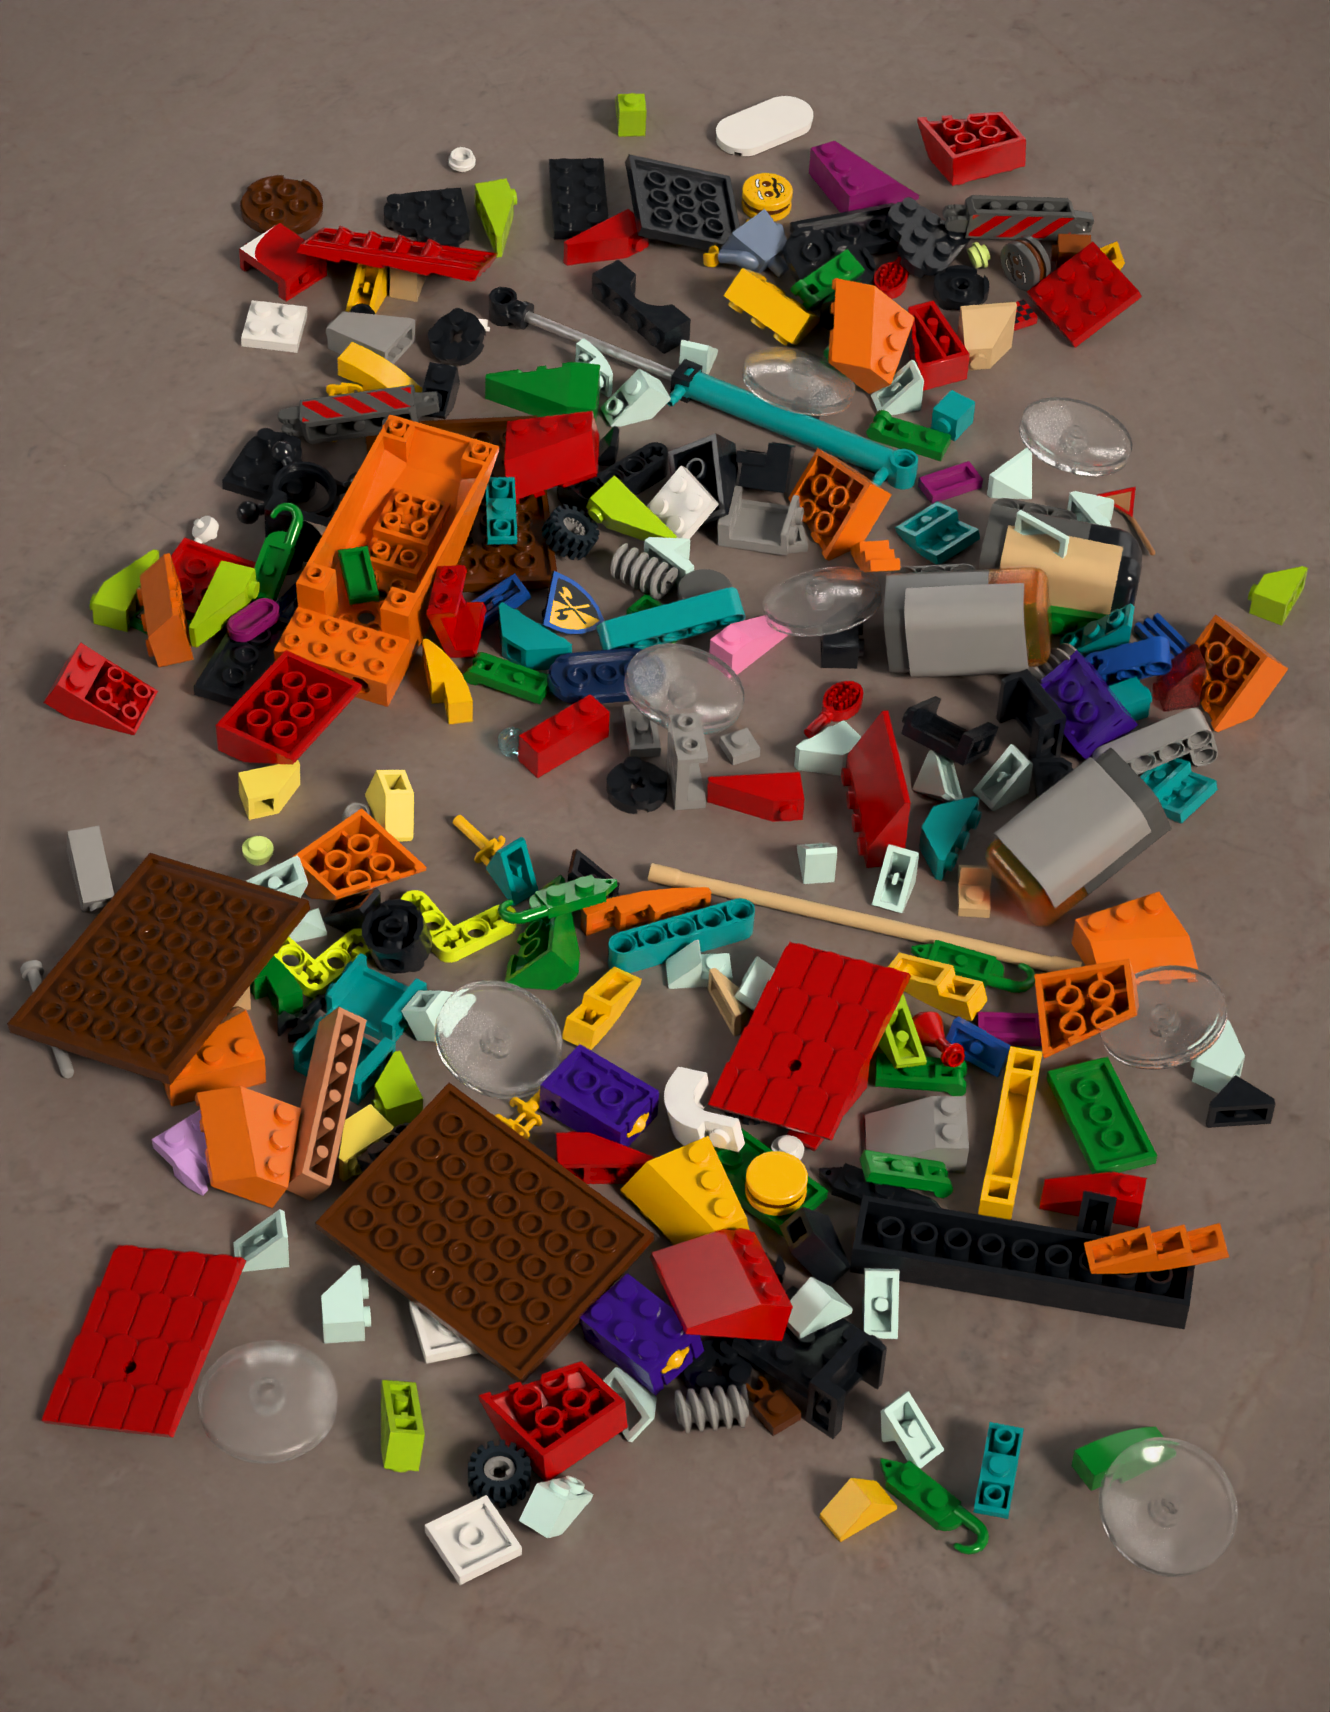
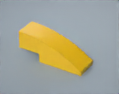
(371, 369)
(446, 684)
(940, 986)
(600, 1008)

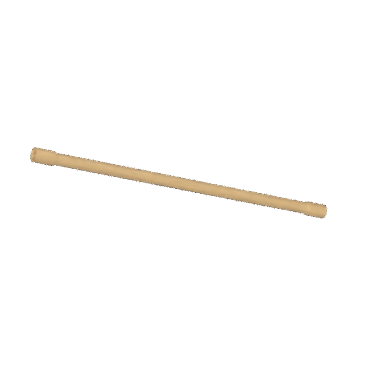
(676, 878)

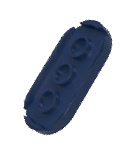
(592, 673)

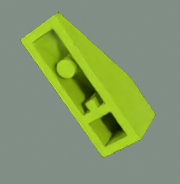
(496, 210)
(623, 512)
(227, 594)
(118, 596)
(901, 1039)
(401, 1426)

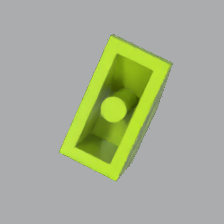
(631, 114)
(1277, 594)
(397, 1092)

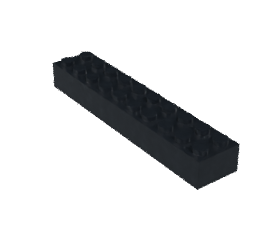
(1010, 1262)

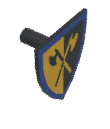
(570, 607)

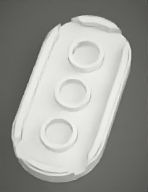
(764, 125)

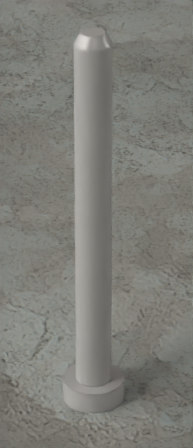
(32, 972)

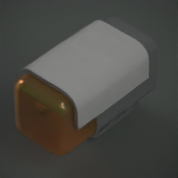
(966, 620)
(1075, 837)

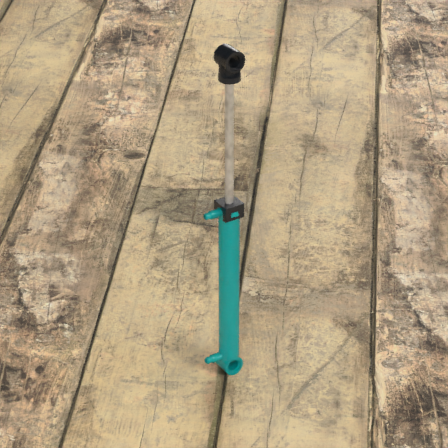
(691, 383)

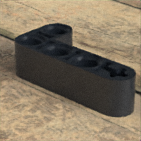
(635, 471)

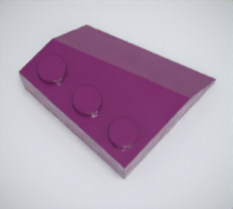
(851, 180)

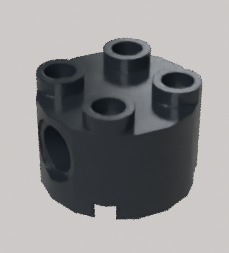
(397, 937)

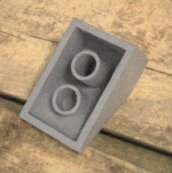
(922, 1129)

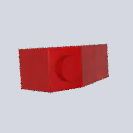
(605, 241)
(760, 795)
(597, 1158)
(1066, 1194)

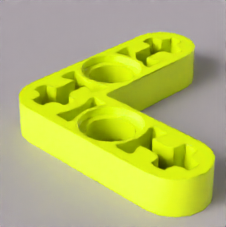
(450, 934)
(319, 967)

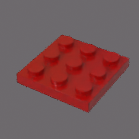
(1084, 294)
(195, 568)

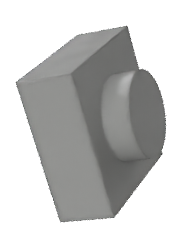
(739, 746)

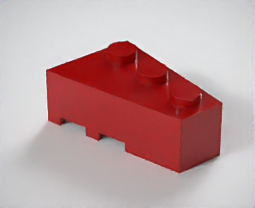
(936, 347)

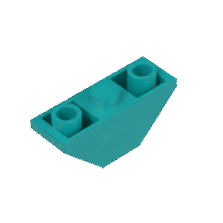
(501, 511)
(1103, 633)
(527, 641)
(947, 832)
(998, 1470)

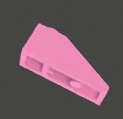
(744, 642)

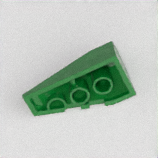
(547, 391)
(547, 952)

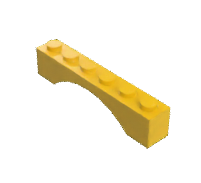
(1010, 1133)

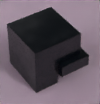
(767, 469)

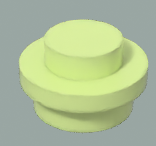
(978, 255)
(257, 850)

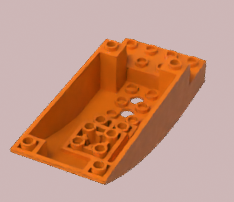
(414, 513)

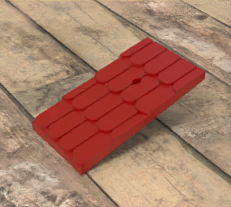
(398, 252)
(813, 1015)
(144, 1341)

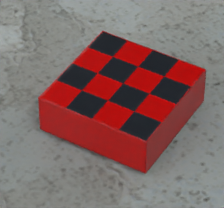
(1024, 315)

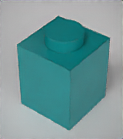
(953, 414)
(1134, 697)

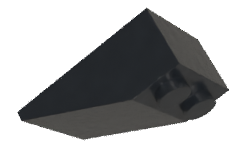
(713, 465)

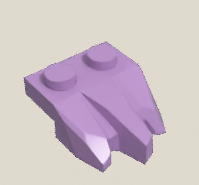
(185, 1149)

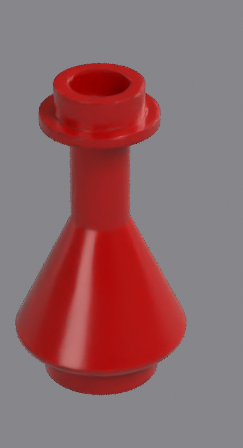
(931, 1034)

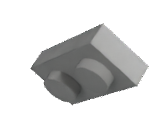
(640, 733)

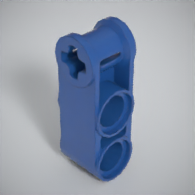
(1137, 659)

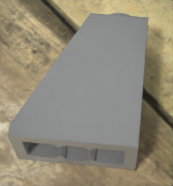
(379, 333)
(89, 868)

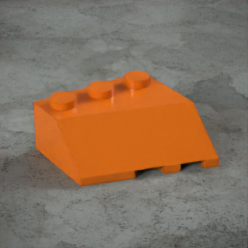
(1134, 930)
(1084, 1002)

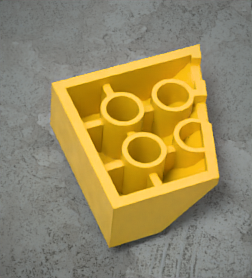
(770, 307)
(686, 1193)

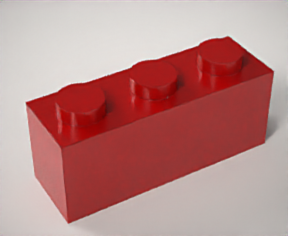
(563, 736)

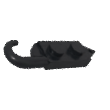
(850, 1184)

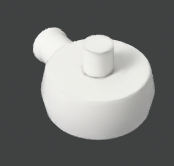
(205, 529)

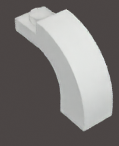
(685, 1099)

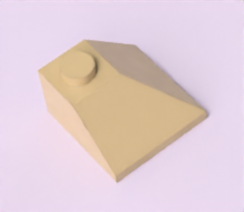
(986, 332)

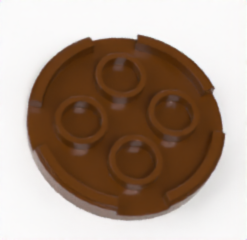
(282, 201)

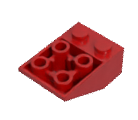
(100, 692)

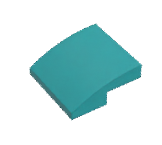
(937, 533)
(1179, 788)

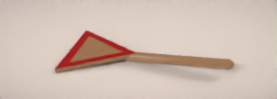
(1124, 504)

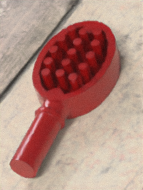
(891, 278)
(838, 704)

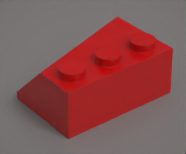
(973, 146)
(551, 452)
(557, 1417)

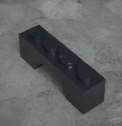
(659, 325)

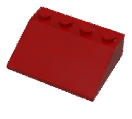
(284, 711)
(877, 792)
(724, 1286)

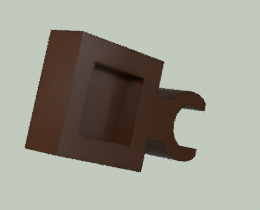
(772, 1409)

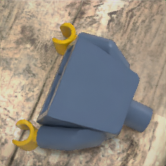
(753, 246)

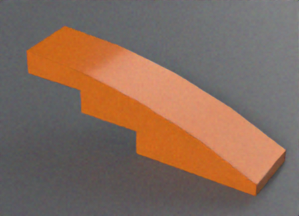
(875, 556)
(643, 908)
(1156, 1251)

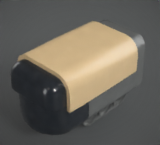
(1095, 574)

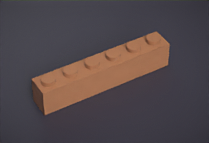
(325, 1102)

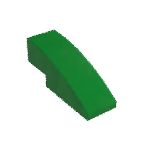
(279, 986)
(1095, 1458)

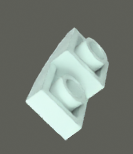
(590, 354)
(754, 983)

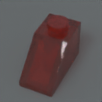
(1184, 682)

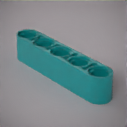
(673, 621)
(660, 940)

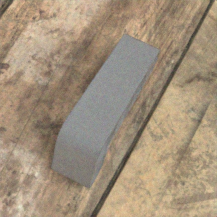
(1166, 741)

